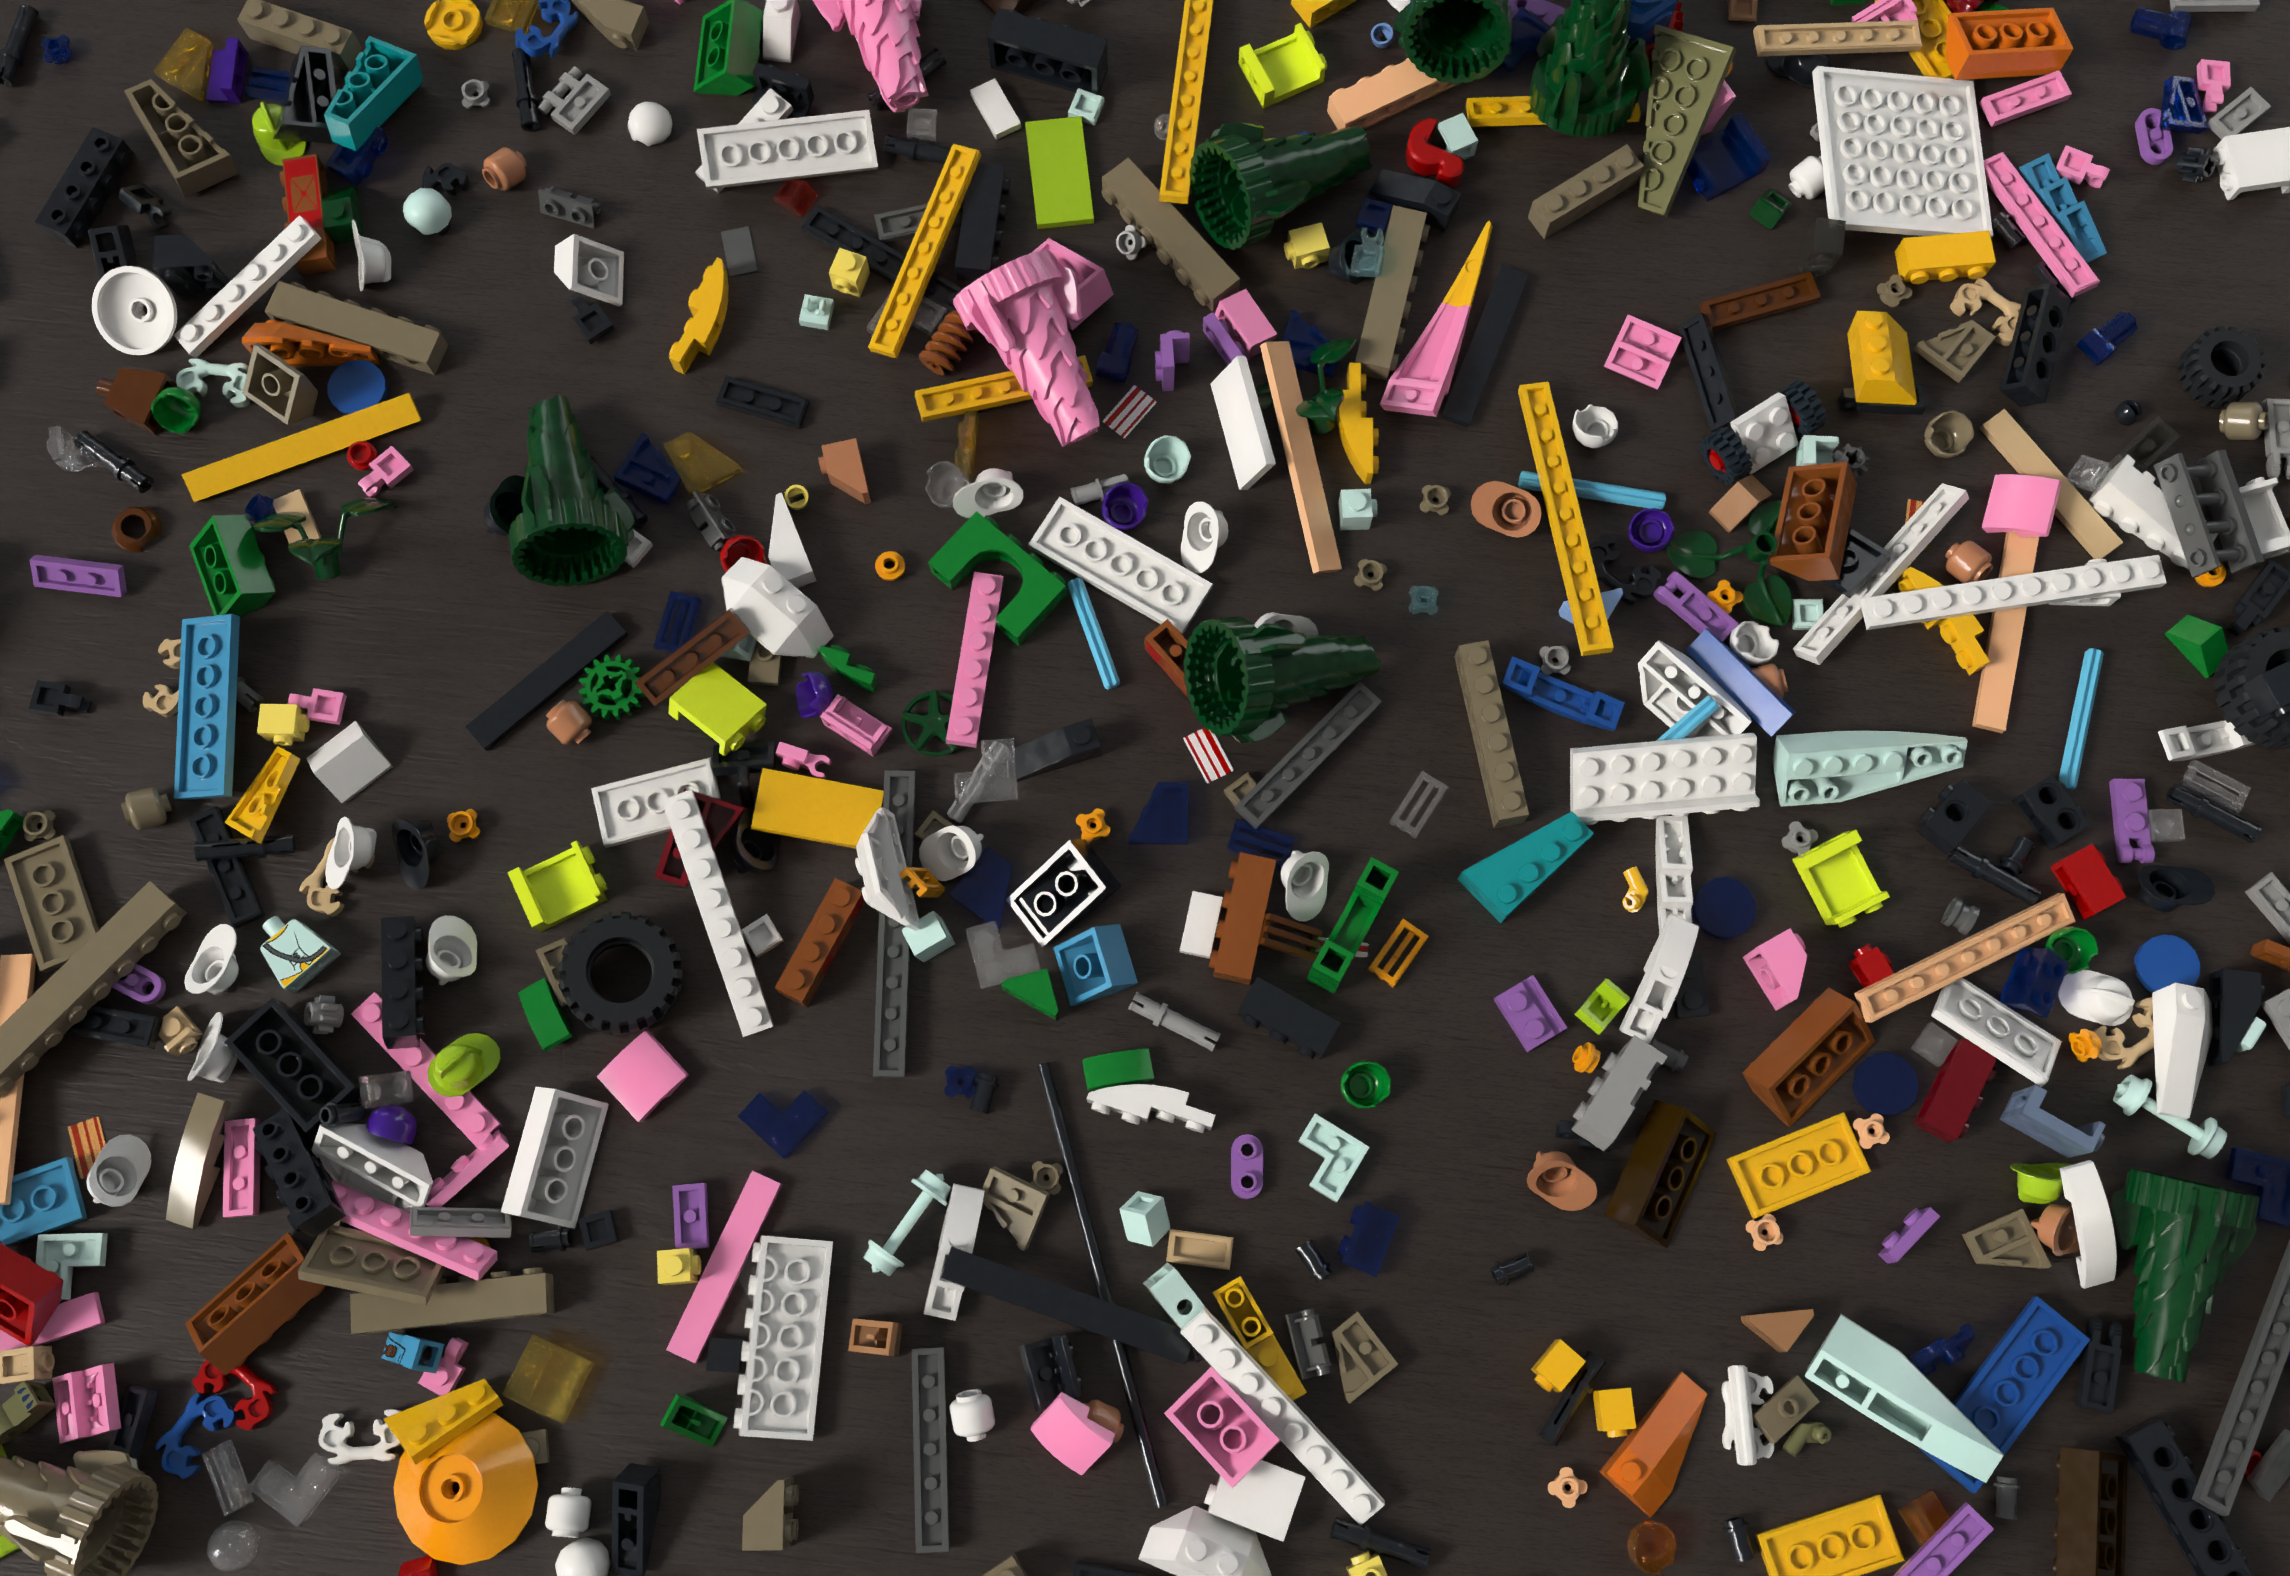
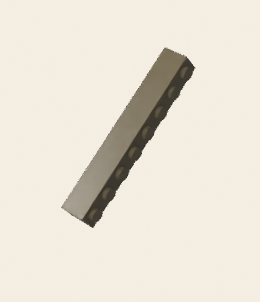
(84, 980)

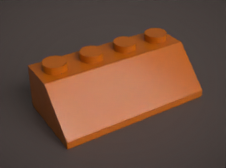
(2006, 43)

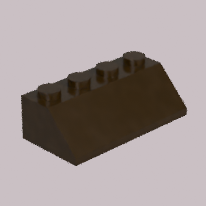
(1661, 1173)
(2090, 1513)

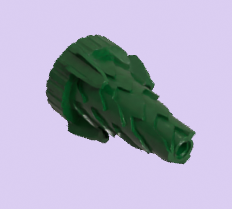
(1456, 37)
(1589, 70)
(1251, 182)
(567, 523)
(1247, 674)
(2185, 1245)

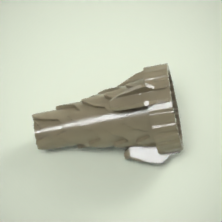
(79, 1517)

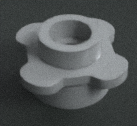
(473, 87)
(1123, 242)
(1558, 652)
(1790, 840)

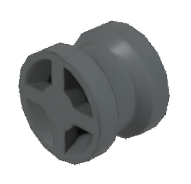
(1960, 915)

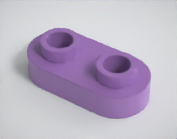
(2153, 138)
(137, 982)
(1246, 1166)

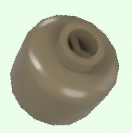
(2243, 420)
(146, 808)

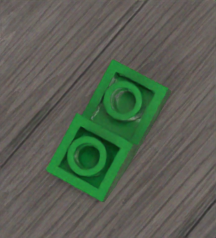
(841, 663)
(544, 1014)
(1118, 1069)

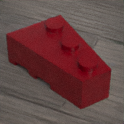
(718, 818)

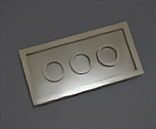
(52, 901)
(369, 1265)

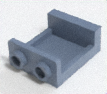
(2025, 1115)

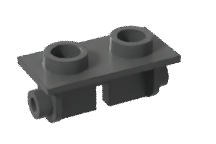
(563, 206)
(706, 510)
(1310, 1357)

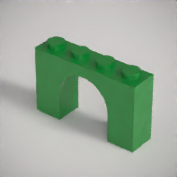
(983, 541)
(1352, 925)

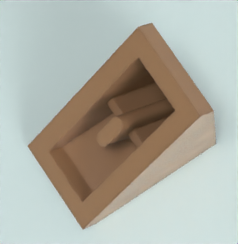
(1740, 502)
(1779, 1328)
(875, 1337)

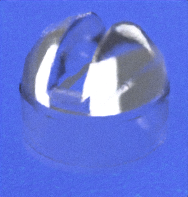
(1162, 134)

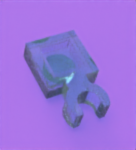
(1369, 257)

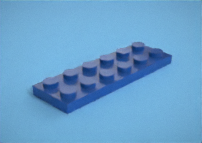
(2017, 1379)

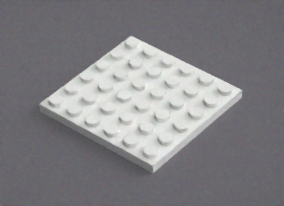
(1901, 152)

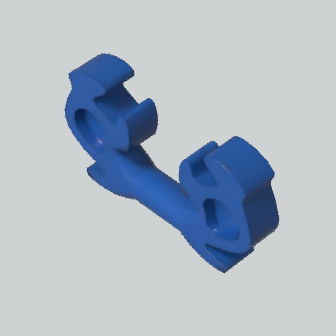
(551, 10)
(178, 1458)

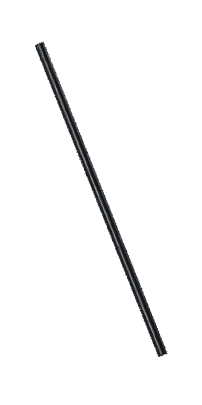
(1101, 1283)

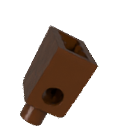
(133, 394)

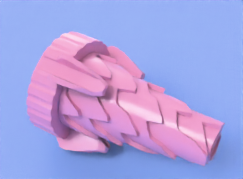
(887, 44)
(1024, 317)

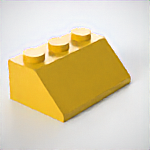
(1880, 360)

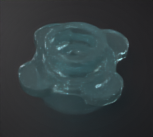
(1426, 592)

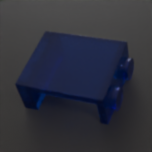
(1727, 158)

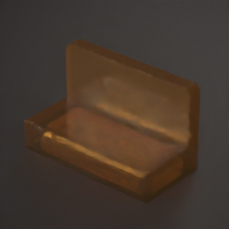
(1924, 1516)

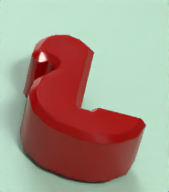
(1432, 160)

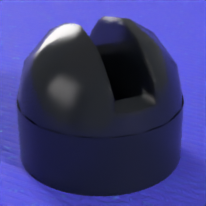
(2128, 412)

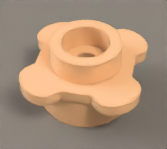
(1862, 1133)
(1773, 1235)
(1557, 1487)

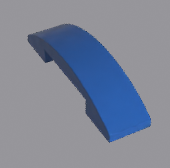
(1560, 697)

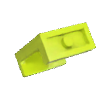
(1283, 67)
(719, 707)
(1839, 879)
(559, 887)

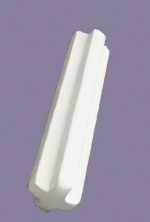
(1742, 1415)

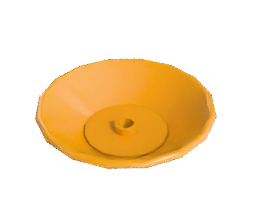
(493, 1499)

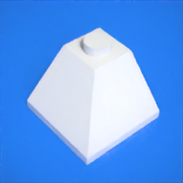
(590, 268)

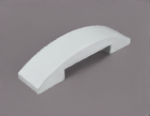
(2201, 740)
(2092, 1223)

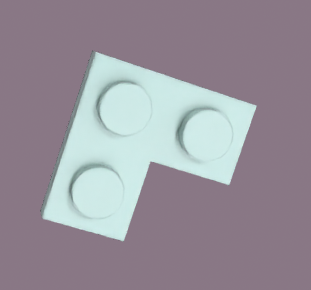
(1340, 1152)
(64, 1251)

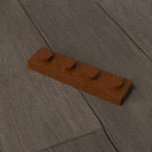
(1761, 301)
(692, 656)

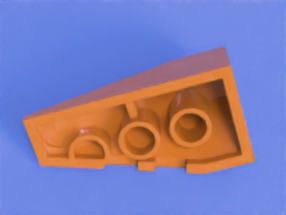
(304, 346)
(1654, 1451)

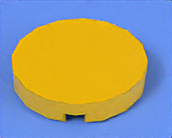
(453, 23)

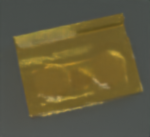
(511, 14)

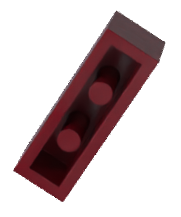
(1956, 1091)

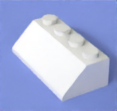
(555, 1157)

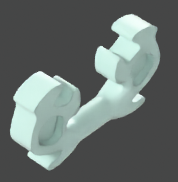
(192, 380)

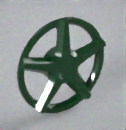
(934, 723)

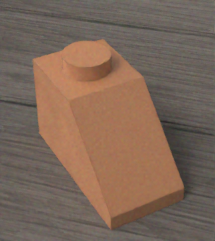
(845, 468)

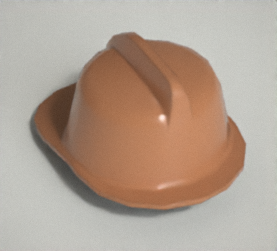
(1506, 509)
(1561, 1181)
(2057, 1229)

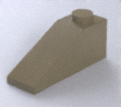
(617, 20)

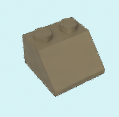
(279, 387)

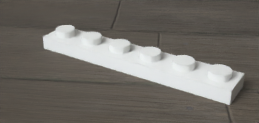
(247, 286)

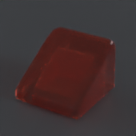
(795, 196)

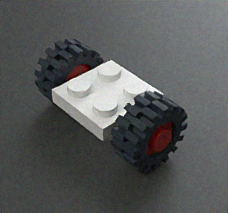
(1763, 433)

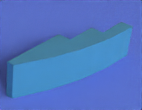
(2063, 207)

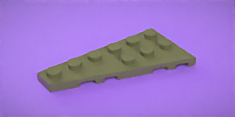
(1680, 99)

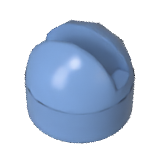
(1387, 32)

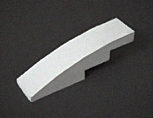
(1673, 868)

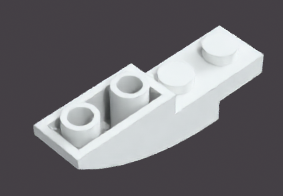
(1661, 979)
(1139, 1100)
(957, 1232)

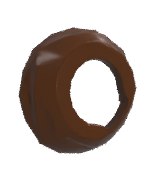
(152, 525)

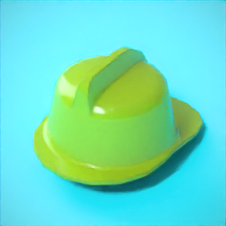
(264, 127)
(463, 1064)
(2039, 1182)

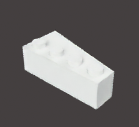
(2139, 509)

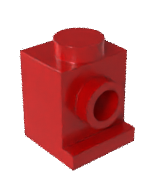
(1870, 965)

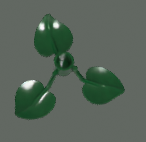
(1323, 408)
(325, 551)
(1764, 600)

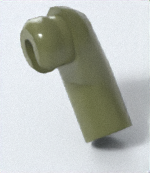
(1806, 1433)

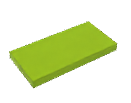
(1059, 172)

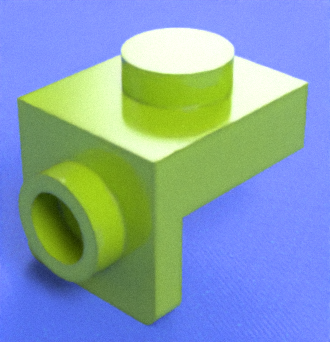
(1602, 1006)

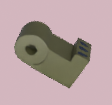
(24, 1409)

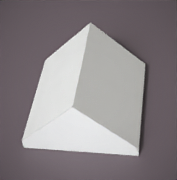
(348, 763)

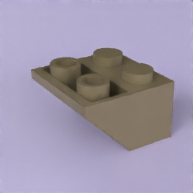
(770, 1520)

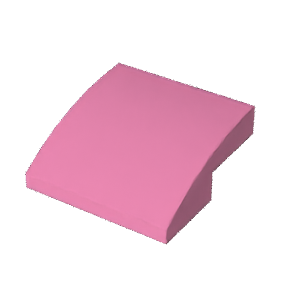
(1642, 352)
(2021, 505)
(642, 1075)
(86, 1403)
(1070, 1434)

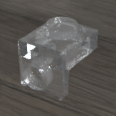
(63, 451)
(386, 1089)

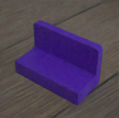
(228, 73)

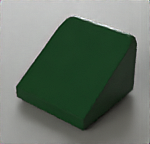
(1770, 208)

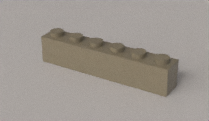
(1169, 234)
(1390, 293)
(388, 336)
(1491, 734)
(458, 1303)

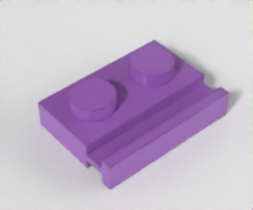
(1530, 1013)

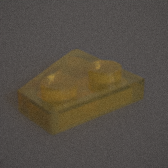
(187, 63)
(967, 445)
(699, 463)

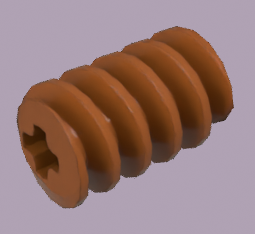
(946, 343)

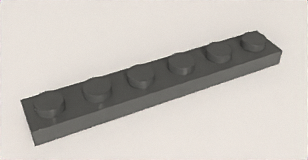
(1307, 755)
(930, 1450)

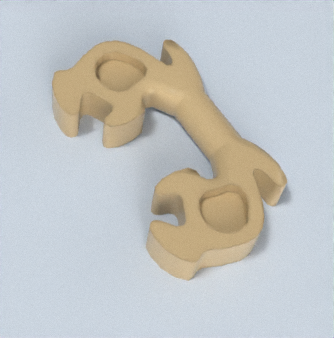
(1970, 297)
(165, 701)
(321, 898)
(2112, 1045)

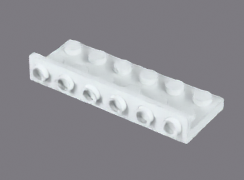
(1663, 778)
(784, 1338)

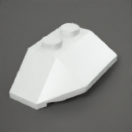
(774, 610)
(1676, 684)
(880, 863)
(374, 1165)
(1203, 1546)

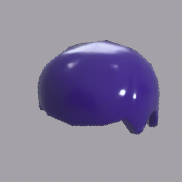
(1124, 506)
(1651, 530)
(813, 694)
(392, 1123)

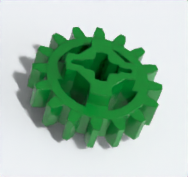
(601, 694)

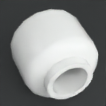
(1807, 178)
(972, 1415)
(568, 1513)

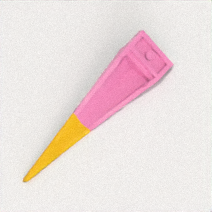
(1429, 366)

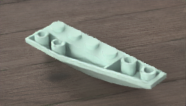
(1858, 763)
(1899, 1397)

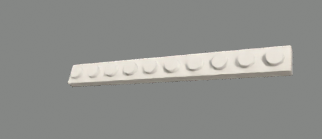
(2012, 592)

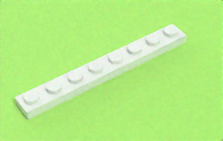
(1904, 549)
(717, 912)
(1283, 1416)

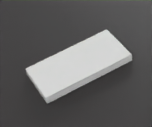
(1242, 423)
(634, 806)
(1997, 1030)

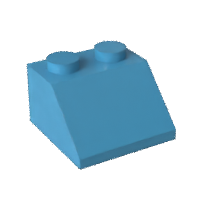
(1095, 964)

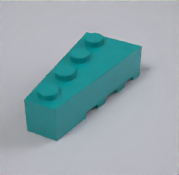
(372, 92)
(1521, 868)

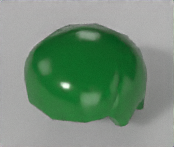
(176, 409)
(2074, 946)
(1365, 1084)

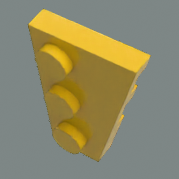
(261, 800)
(440, 1420)

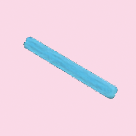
(1603, 492)
(2080, 718)

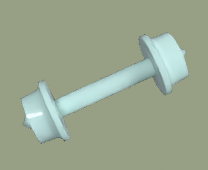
(2205, 1140)
(883, 1258)

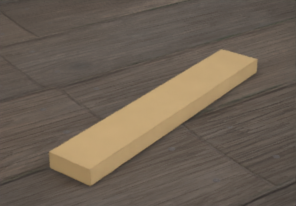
(1837, 38)
(2071, 506)

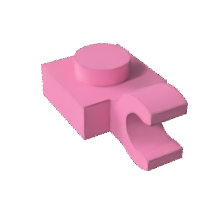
(2214, 79)
(2077, 165)
(387, 468)
(321, 706)
(795, 757)
(448, 1370)

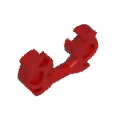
(255, 1409)

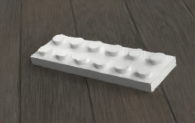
(787, 149)
(1120, 565)

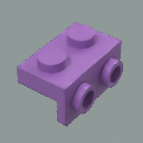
(1173, 350)

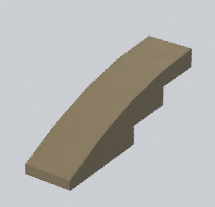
(194, 1165)

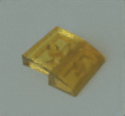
(548, 1378)

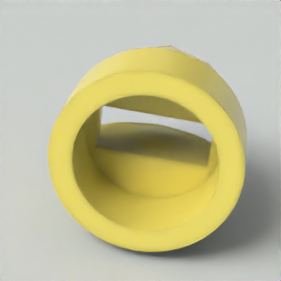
(793, 492)

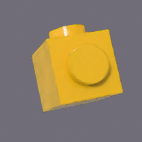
(1557, 1366)
(1614, 1411)

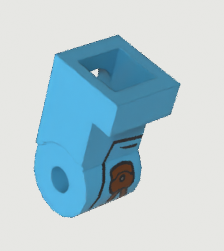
(409, 1352)

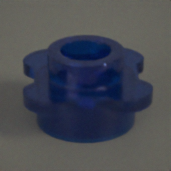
(61, 54)
(259, 507)
(953, 1075)

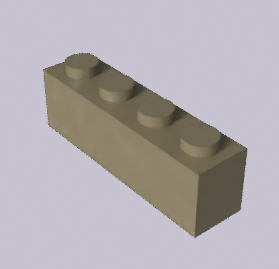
(291, 30)
(1585, 191)

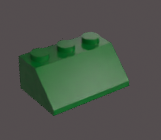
(728, 49)
(231, 566)

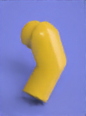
(1637, 890)

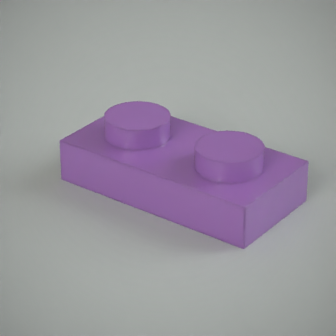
(1218, 334)
(691, 1216)
(1899, 1243)

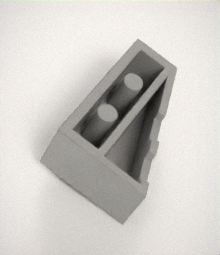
(1616, 1092)

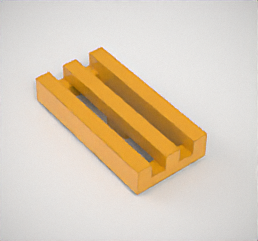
(924, 880)
(1383, 974)

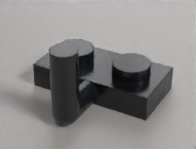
(747, 759)

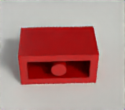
(2088, 881)

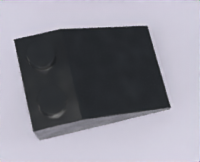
(1063, 891)

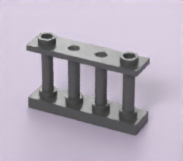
(2226, 508)

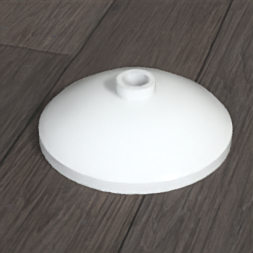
(120, 312)

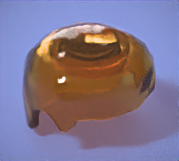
(1651, 1546)

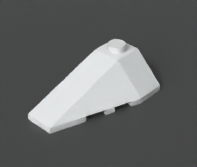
(2180, 1046)

